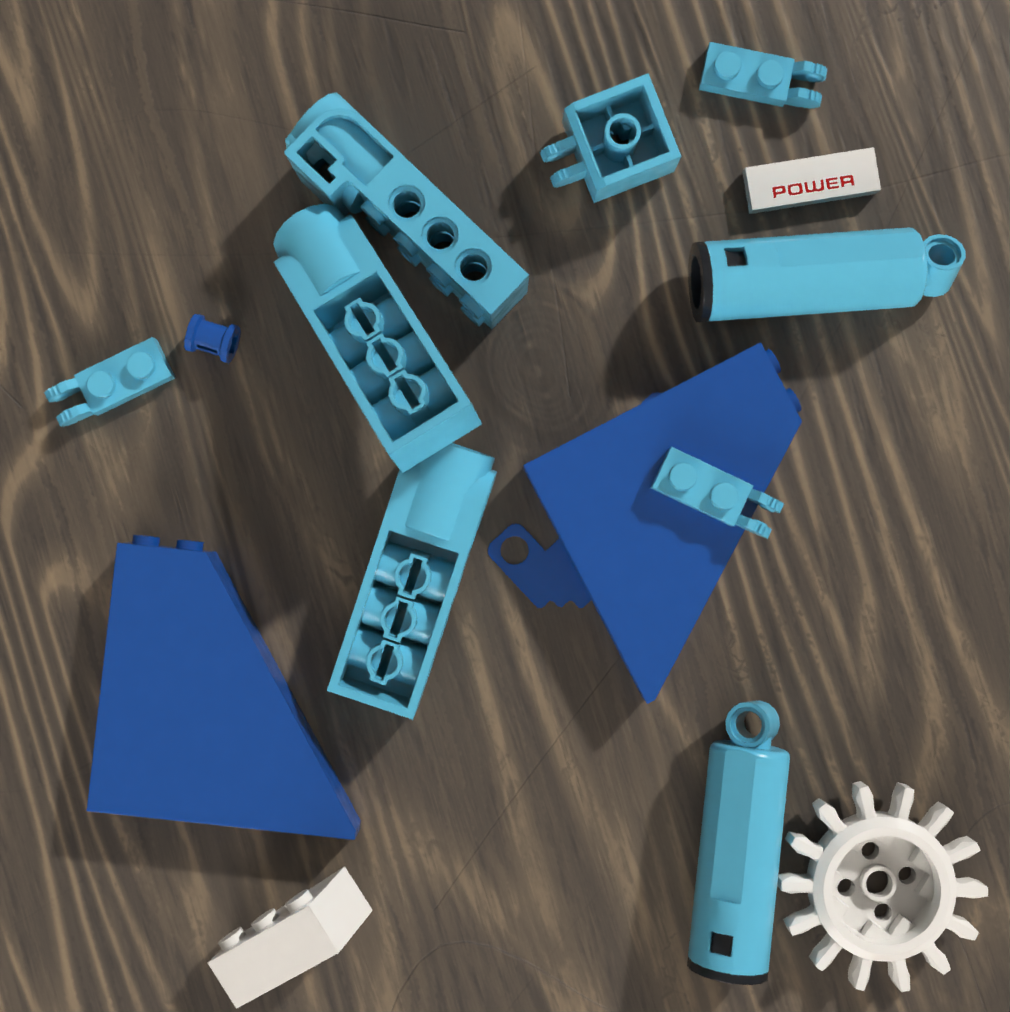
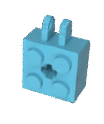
(609, 167)

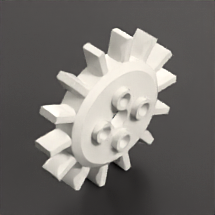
(915, 906)

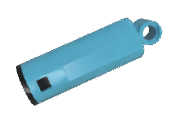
(819, 273)
(739, 851)

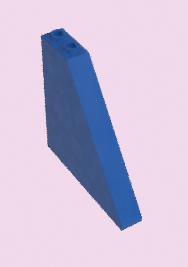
(640, 551)
(198, 709)

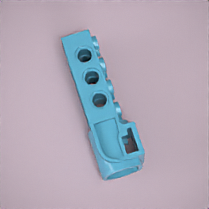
(386, 186)
(372, 335)
(413, 580)

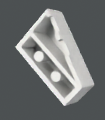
(290, 939)

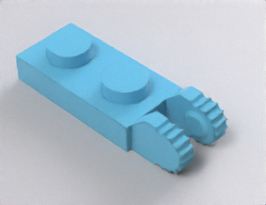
(759, 76)
(113, 381)
(712, 491)

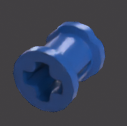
(212, 338)

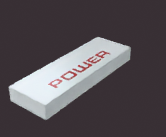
(811, 180)

